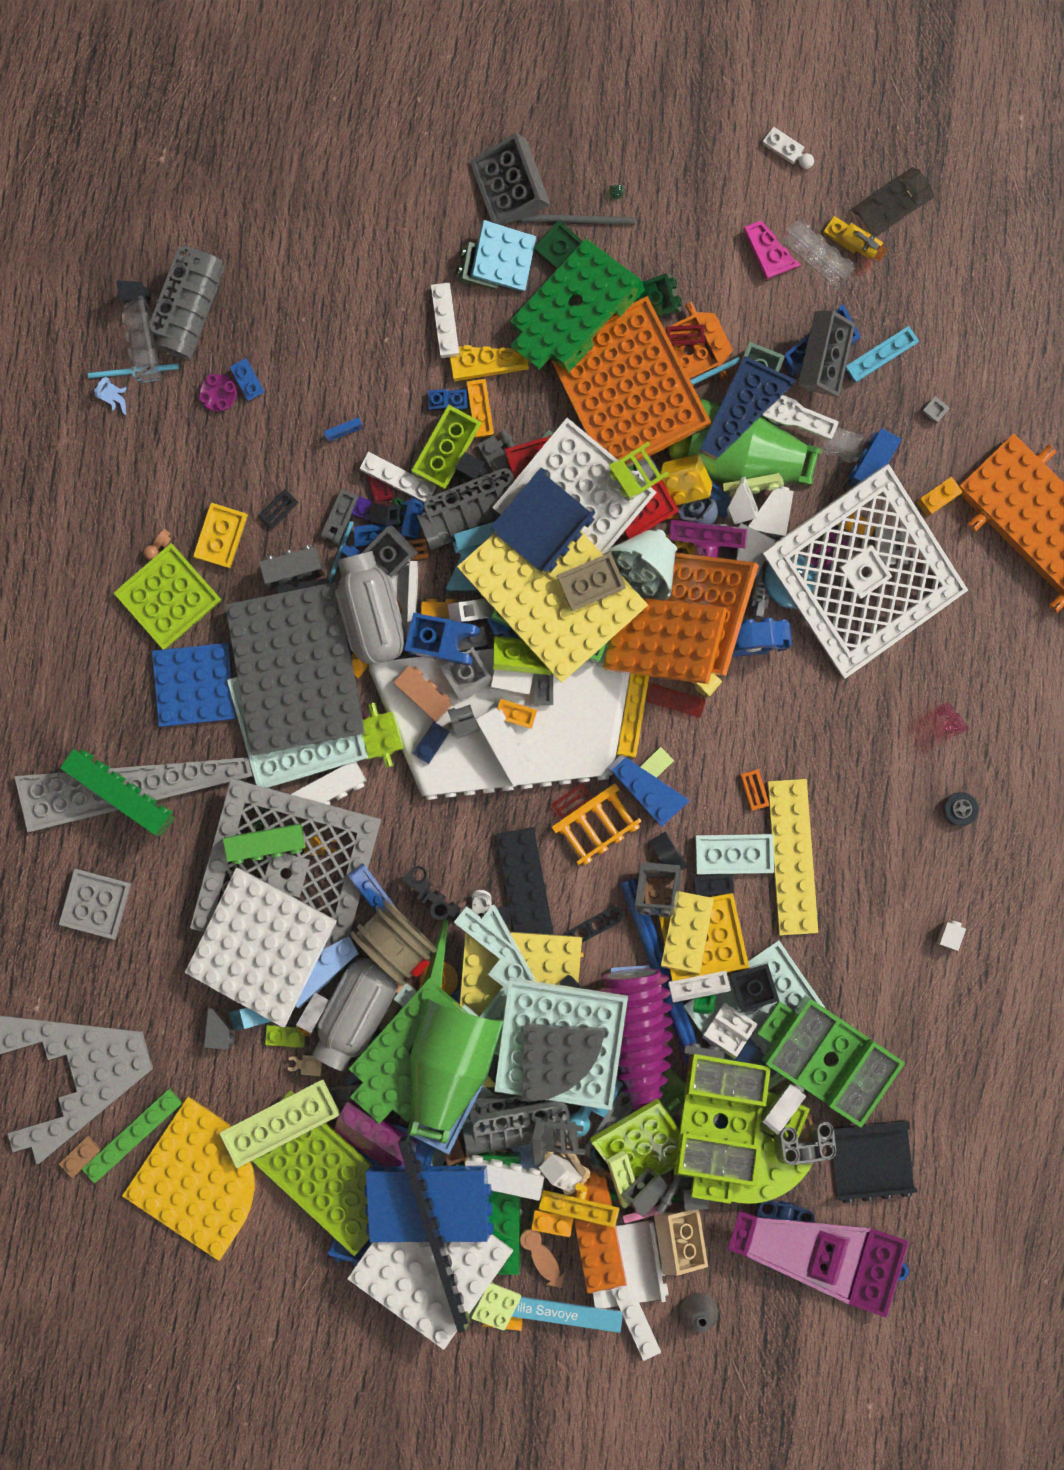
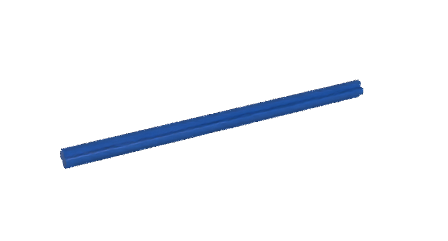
(655, 955)

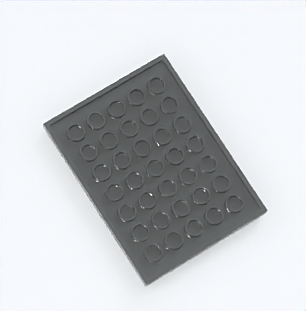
(294, 669)

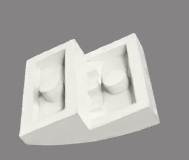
(729, 1030)

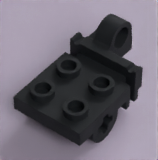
(436, 897)

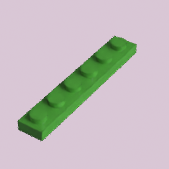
(132, 1135)

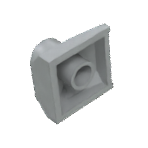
(467, 679)

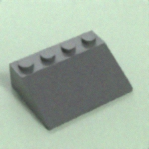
(510, 181)

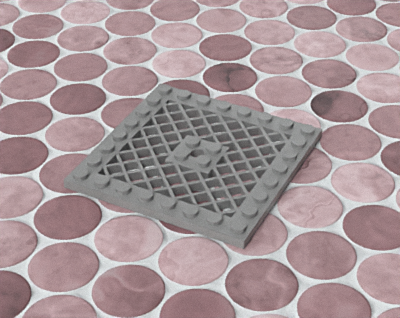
(244, 792)

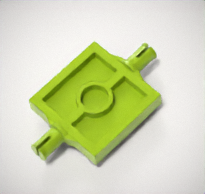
(381, 735)

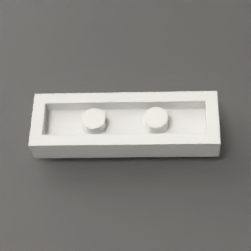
(699, 986)

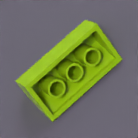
(446, 447)

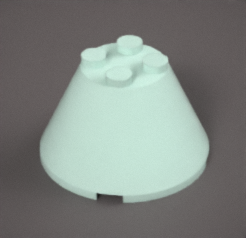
(647, 563)

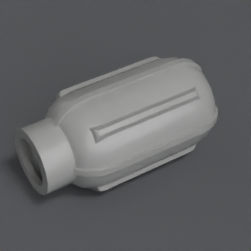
(369, 610)
(353, 1013)

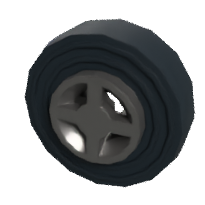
(968, 808)

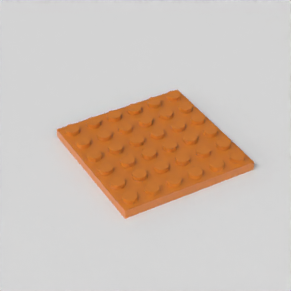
(719, 584)

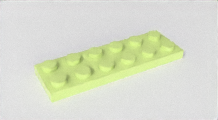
(279, 1123)

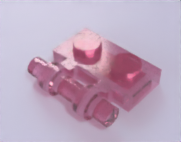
(953, 720)

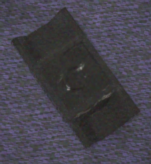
(894, 201)

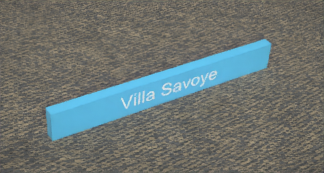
(569, 1314)

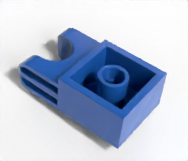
(444, 641)

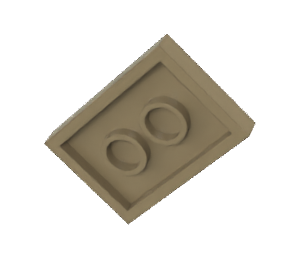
(591, 582)

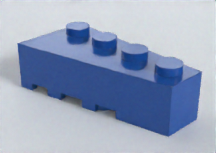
(652, 794)

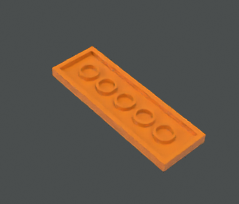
(599, 1243)

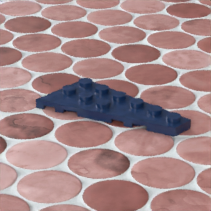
(747, 399)

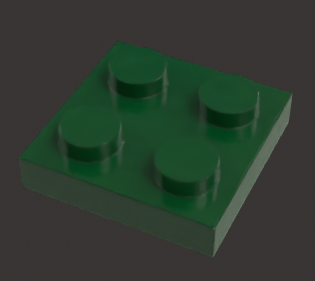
(557, 244)

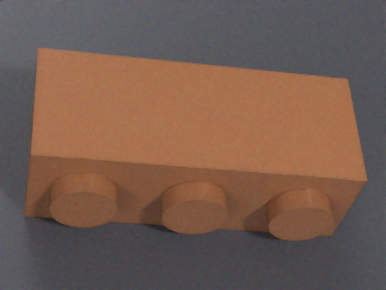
(423, 693)

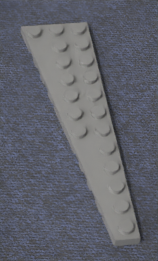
(61, 799)

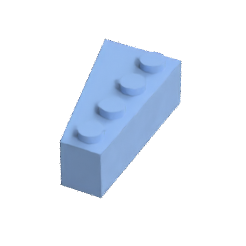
(329, 964)

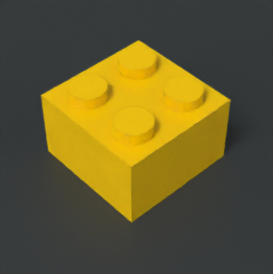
(687, 479)

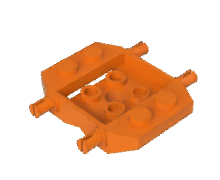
(700, 360)

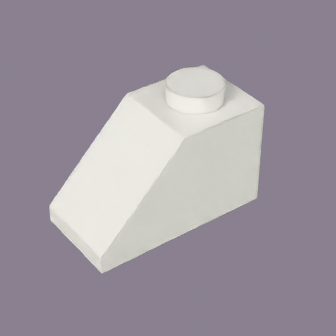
(742, 504)

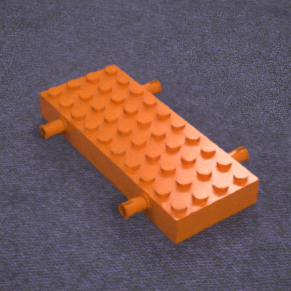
(1024, 506)

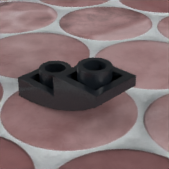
(667, 851)
(600, 1166)

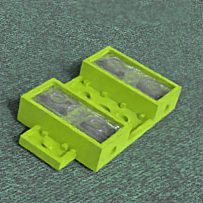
(725, 1155)

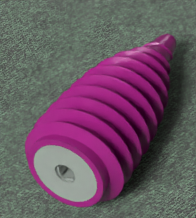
(643, 1032)

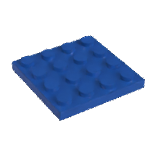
(193, 684)

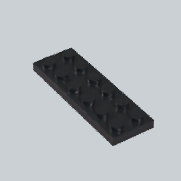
(524, 881)

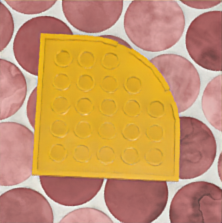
(194, 1182)

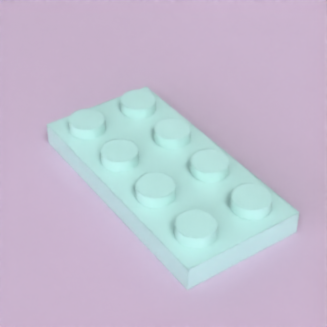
(734, 854)

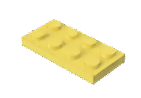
(688, 933)

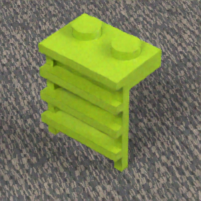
(621, 473)

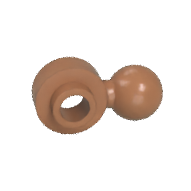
(162, 540)

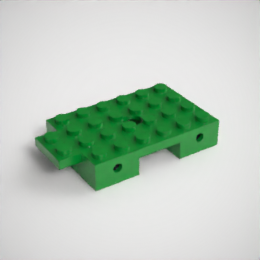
(565, 333)

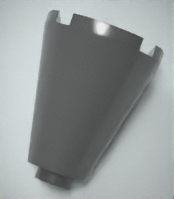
(698, 1312)

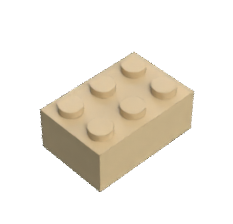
(680, 1241)

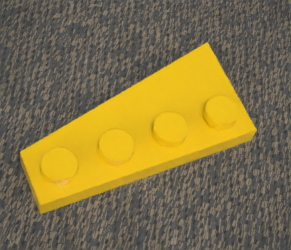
(485, 362)

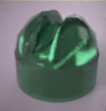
(616, 191)

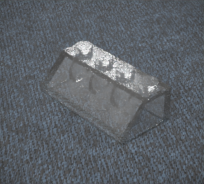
(818, 254)
(141, 340)

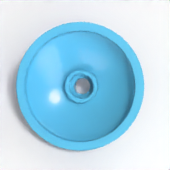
(777, 590)

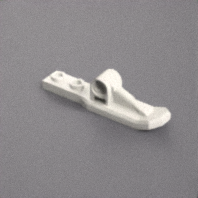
(791, 413)

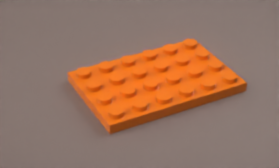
(668, 641)

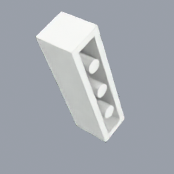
(504, 746)
(334, 784)
(511, 1178)

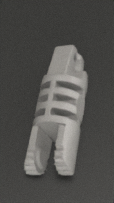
(760, 596)

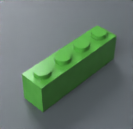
(264, 842)

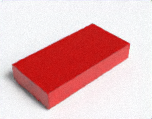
(420, 967)

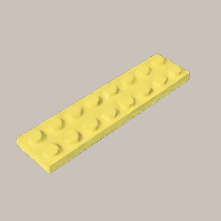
(792, 857)

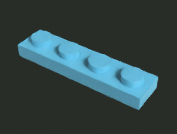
(882, 354)

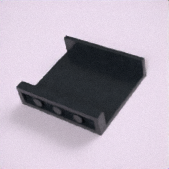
(873, 1161)

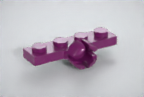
(708, 536)

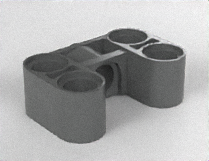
(808, 1151)

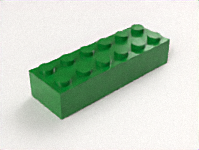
(116, 791)
(506, 1215)

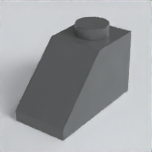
(218, 1032)

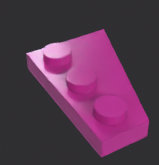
(768, 251)

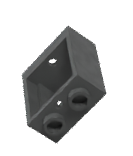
(662, 871)

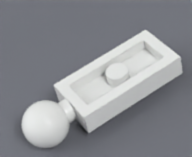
(787, 148)

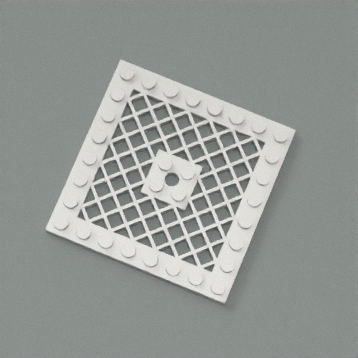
(904, 510)

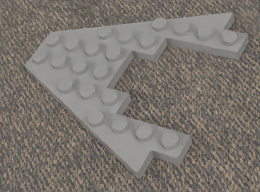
(103, 1068)

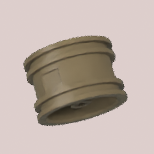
(393, 942)

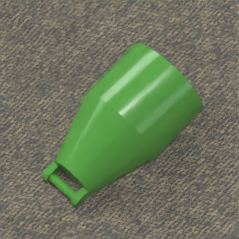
(757, 453)
(448, 1066)

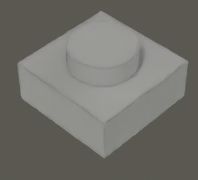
(935, 409)

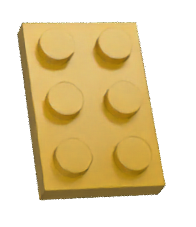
(220, 535)

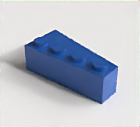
(795, 356)

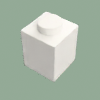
(951, 935)

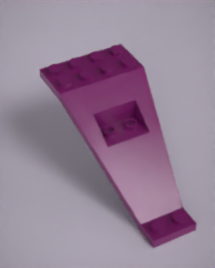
(860, 1267)

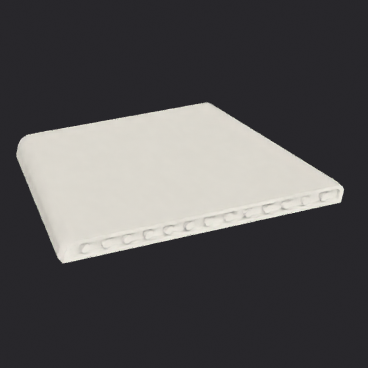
(565, 744)

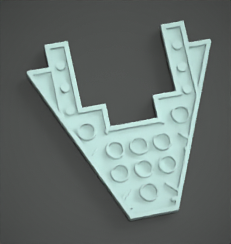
(496, 937)

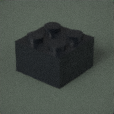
(754, 987)

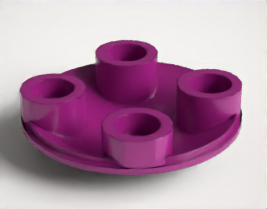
(218, 392)

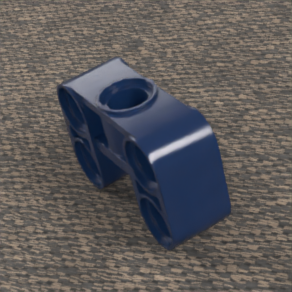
(784, 1211)

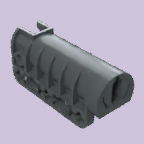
(509, 1125)

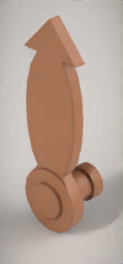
(542, 1257)

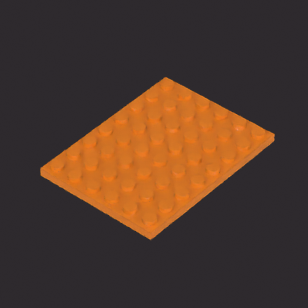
(634, 387)

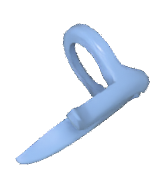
(109, 392)

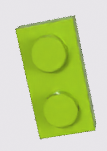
(284, 1036)

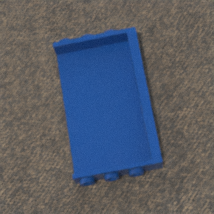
(458, 1198)

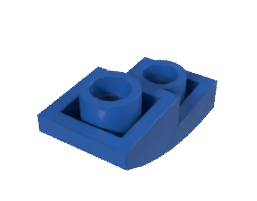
(441, 398)

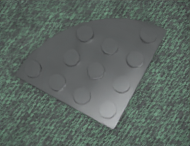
(557, 1058)

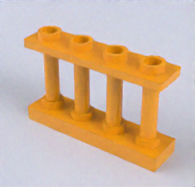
(595, 806)

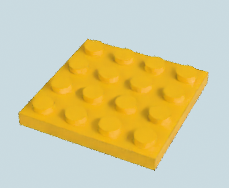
(724, 940)

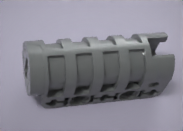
(188, 302)
(466, 514)

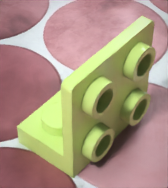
(495, 1306)

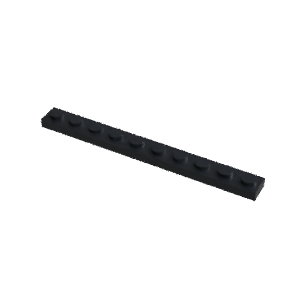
(432, 1225)

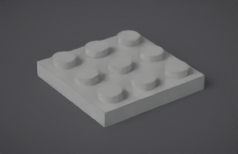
(95, 904)

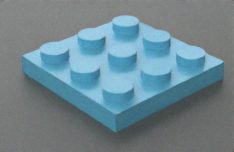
(503, 256)

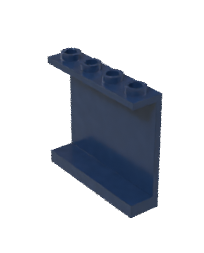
(542, 522)

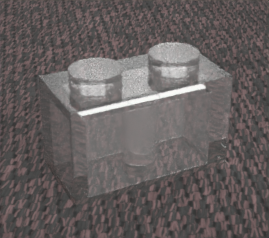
(844, 444)

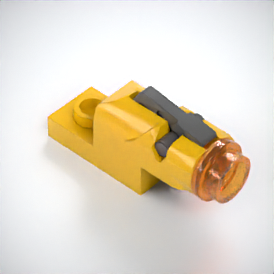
(855, 239)

